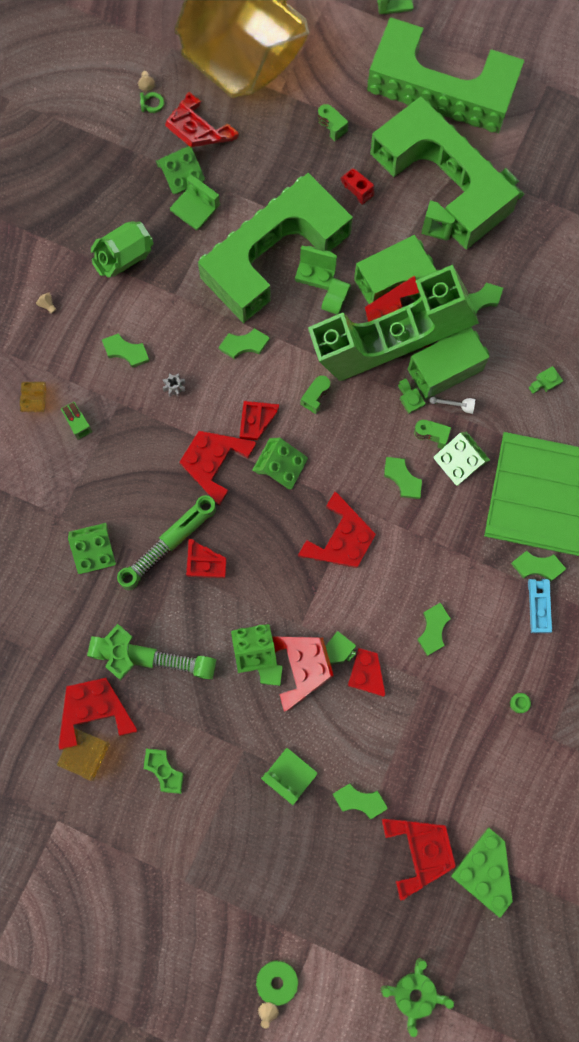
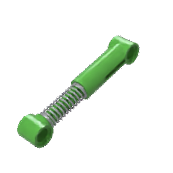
(168, 541)
(149, 657)

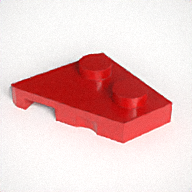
(256, 418)
(204, 562)
(367, 673)

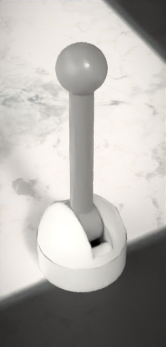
(467, 404)

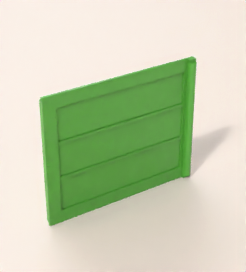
(536, 494)

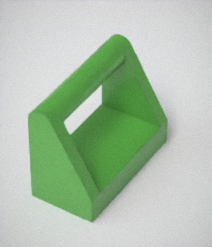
(432, 228)

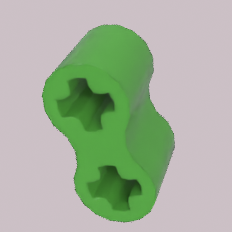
(335, 296)

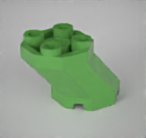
(121, 249)

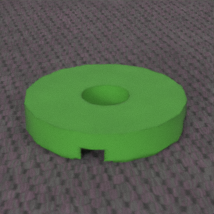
(288, 989)

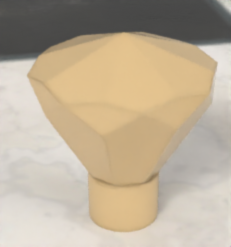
(146, 82)
(46, 302)
(267, 1013)

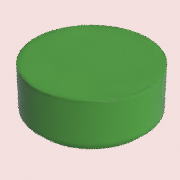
(520, 703)

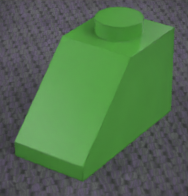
(340, 649)

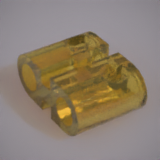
(33, 397)

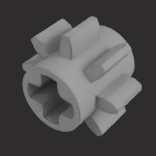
(176, 389)

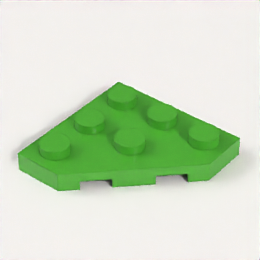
(486, 873)

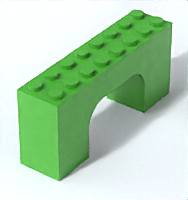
(475, 101)
(424, 134)
(299, 210)
(356, 347)
(449, 359)

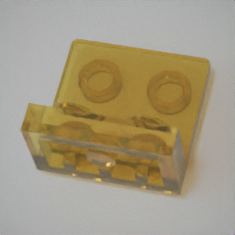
(86, 757)

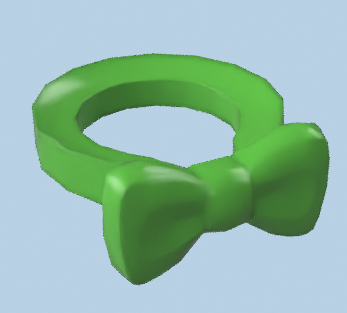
(145, 107)

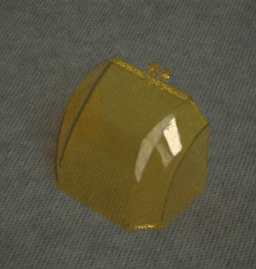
(240, 41)

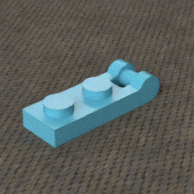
(540, 606)

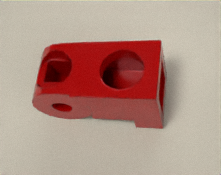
(358, 185)

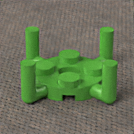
(418, 1008)

